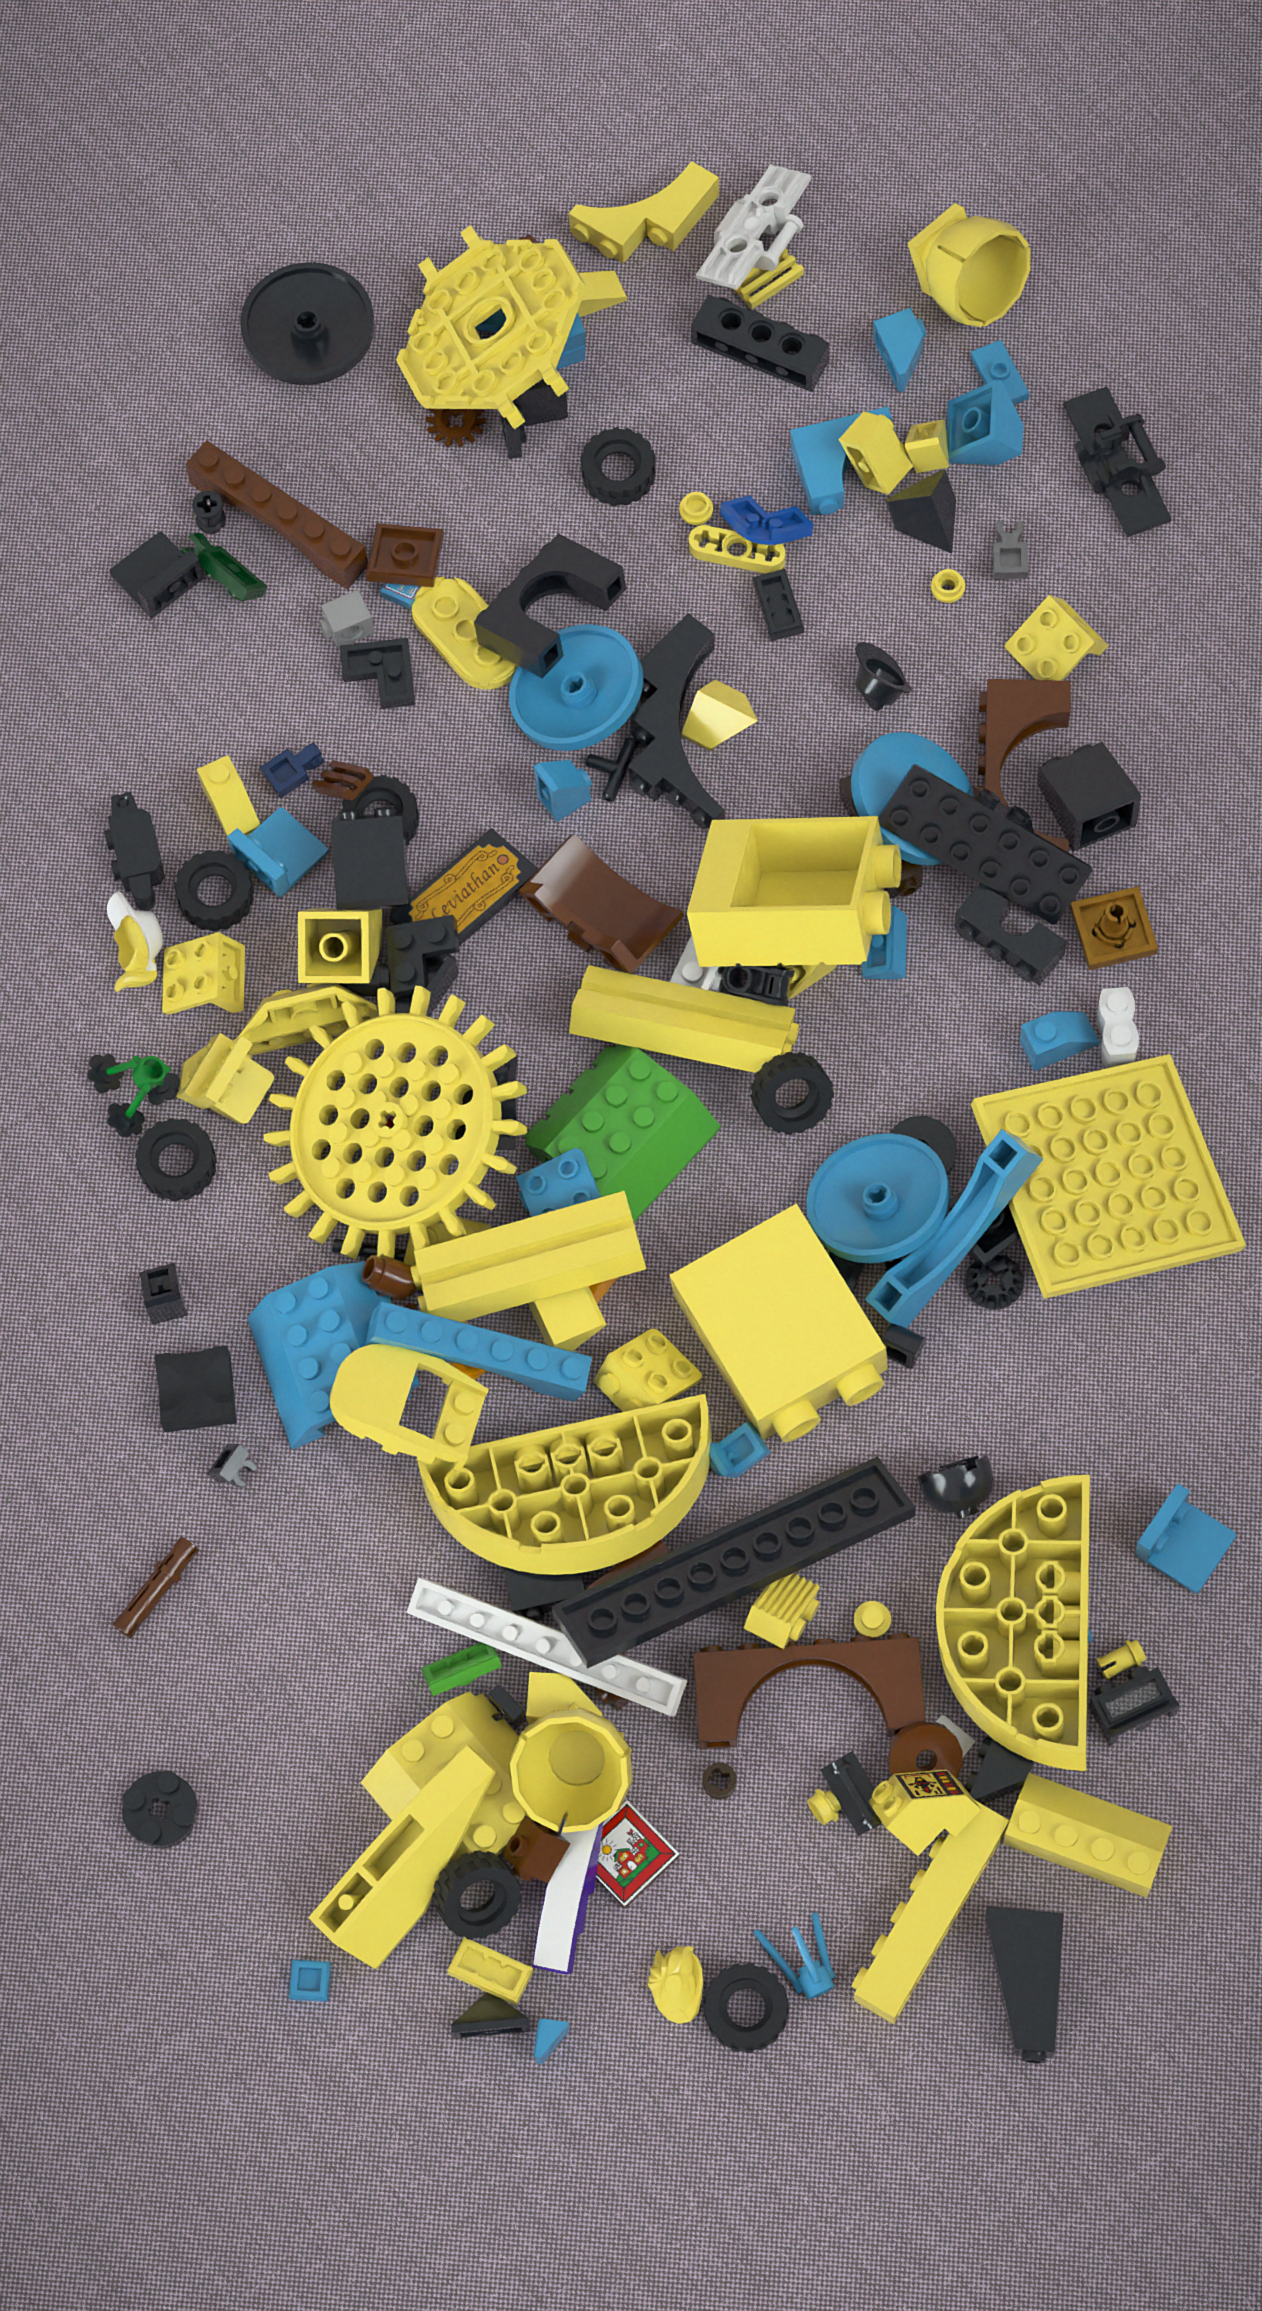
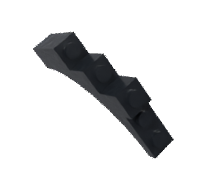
(656, 724)

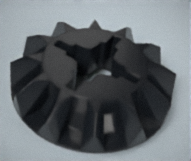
(992, 1296)

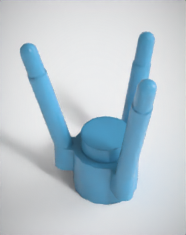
(813, 1978)

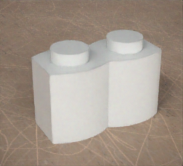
(1117, 1027)

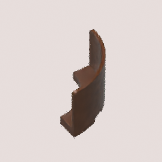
(598, 906)

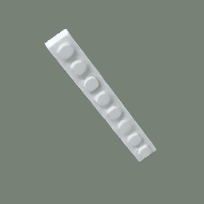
(544, 1646)

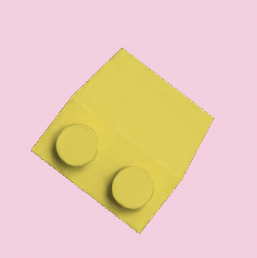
(338, 944)

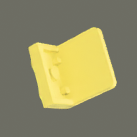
(646, 1372)

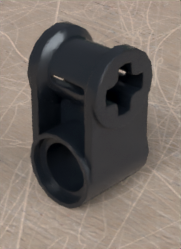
(764, 983)

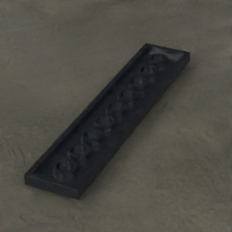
(732, 1562)

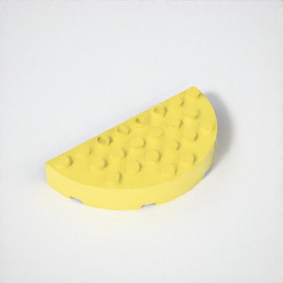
(577, 1490)
(1018, 1621)

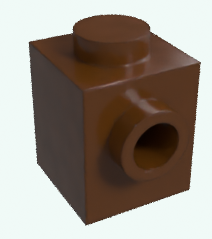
(535, 1850)

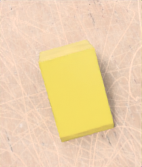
(928, 446)

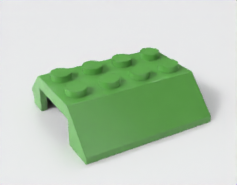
(630, 1124)

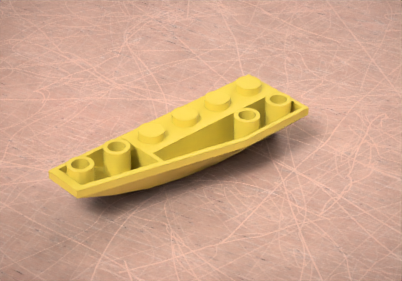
(398, 1871)

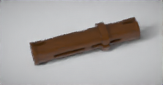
(164, 1576)

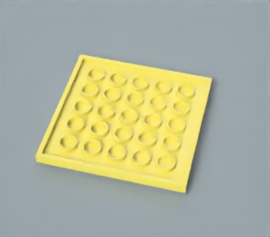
(1119, 1176)

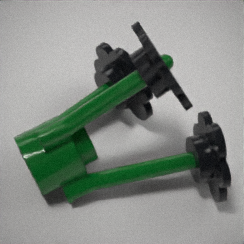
(148, 1074)

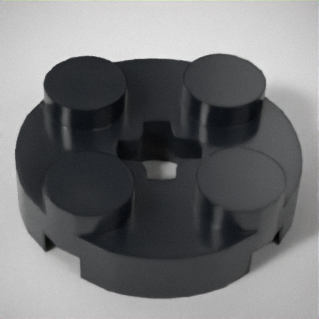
(180, 1816)

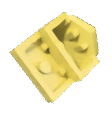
(225, 1079)

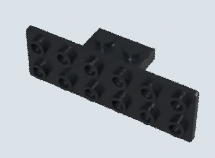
(985, 842)

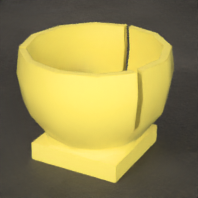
(971, 265)
(571, 1769)

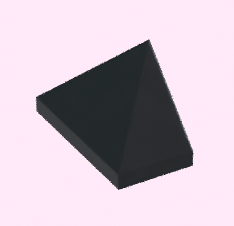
(488, 2018)

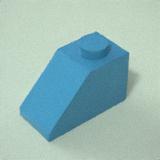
(900, 344)
(561, 787)
(1056, 1037)

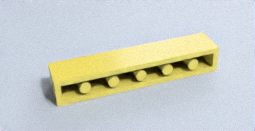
(927, 1915)

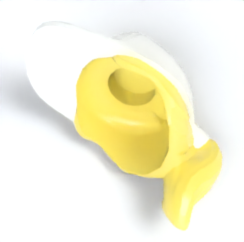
(138, 942)

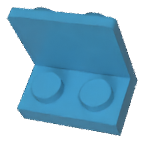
(278, 851)
(1184, 1541)

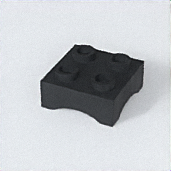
(195, 1389)

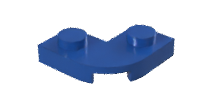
(765, 528)

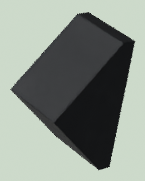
(162, 1294)

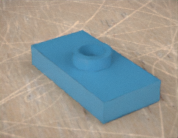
(995, 363)

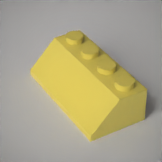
(1087, 1834)

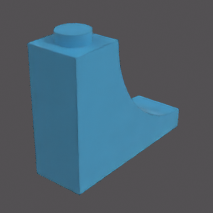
(823, 461)

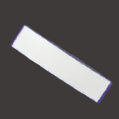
(567, 1901)

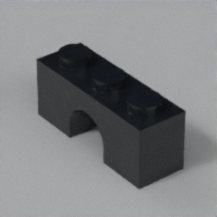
(1029, 954)

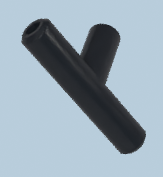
(615, 768)

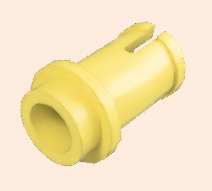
(1123, 1657)

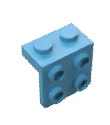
(558, 1184)

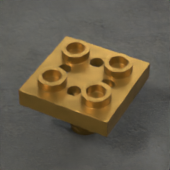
(1112, 928)

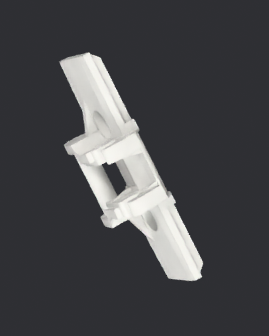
(747, 222)

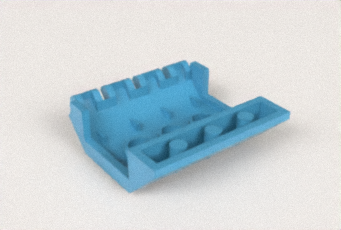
(306, 1336)

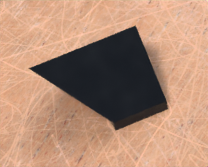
(926, 511)

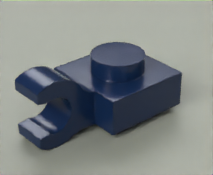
(288, 771)

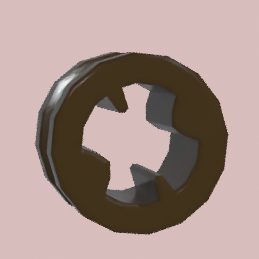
(725, 1771)

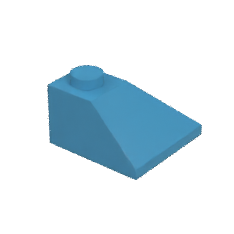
(983, 426)

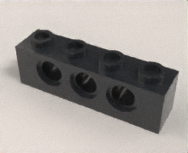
(769, 356)

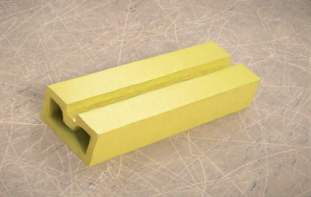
(681, 1020)
(528, 1259)

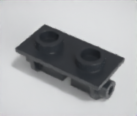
(852, 1791)

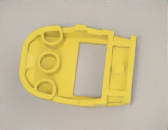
(373, 1393)

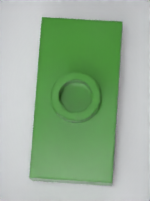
(461, 1668)

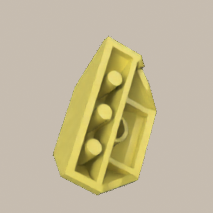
(288, 1016)

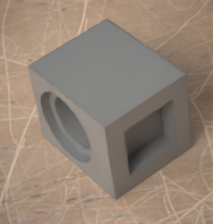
(346, 619)

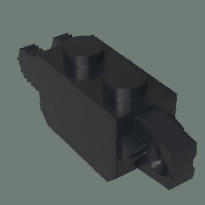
(136, 850)

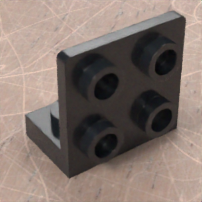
(537, 406)
(157, 574)

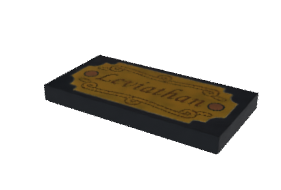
(471, 887)

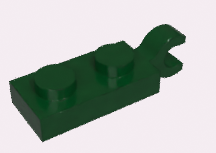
(226, 569)

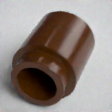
(388, 1276)

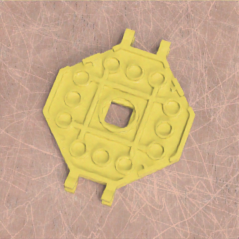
(445, 354)

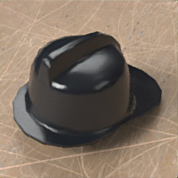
(879, 676)

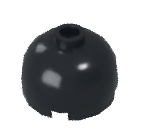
(958, 1486)

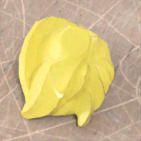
(677, 1984)

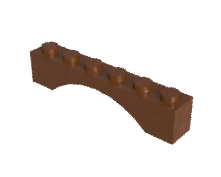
(318, 539)

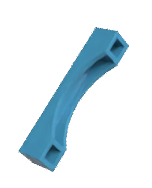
(994, 1182)
(533, 1364)

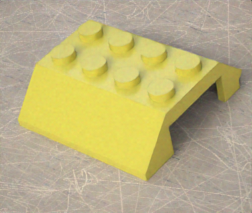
(431, 1746)

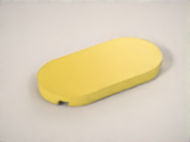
(446, 620)

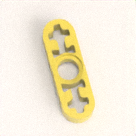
(728, 538)

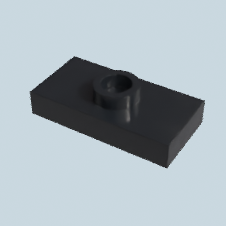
(778, 605)

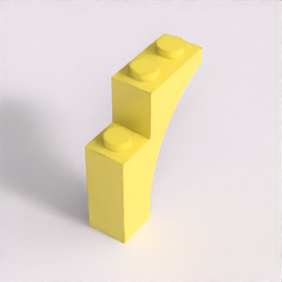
(662, 217)

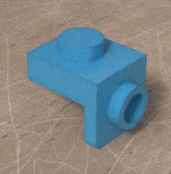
(738, 1452)

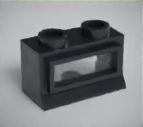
(1132, 1703)

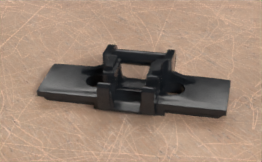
(1108, 465)

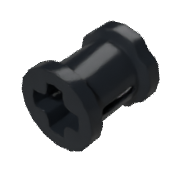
(216, 513)

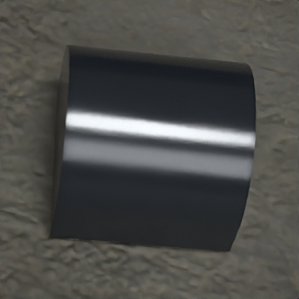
(903, 1345)

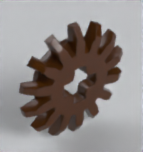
(442, 422)

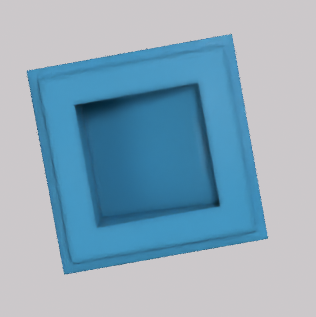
(548, 2037)

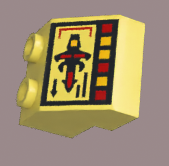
(922, 1805)

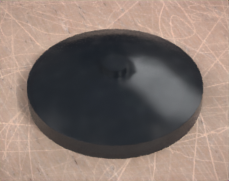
(307, 323)

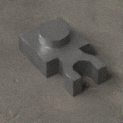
(1009, 554)

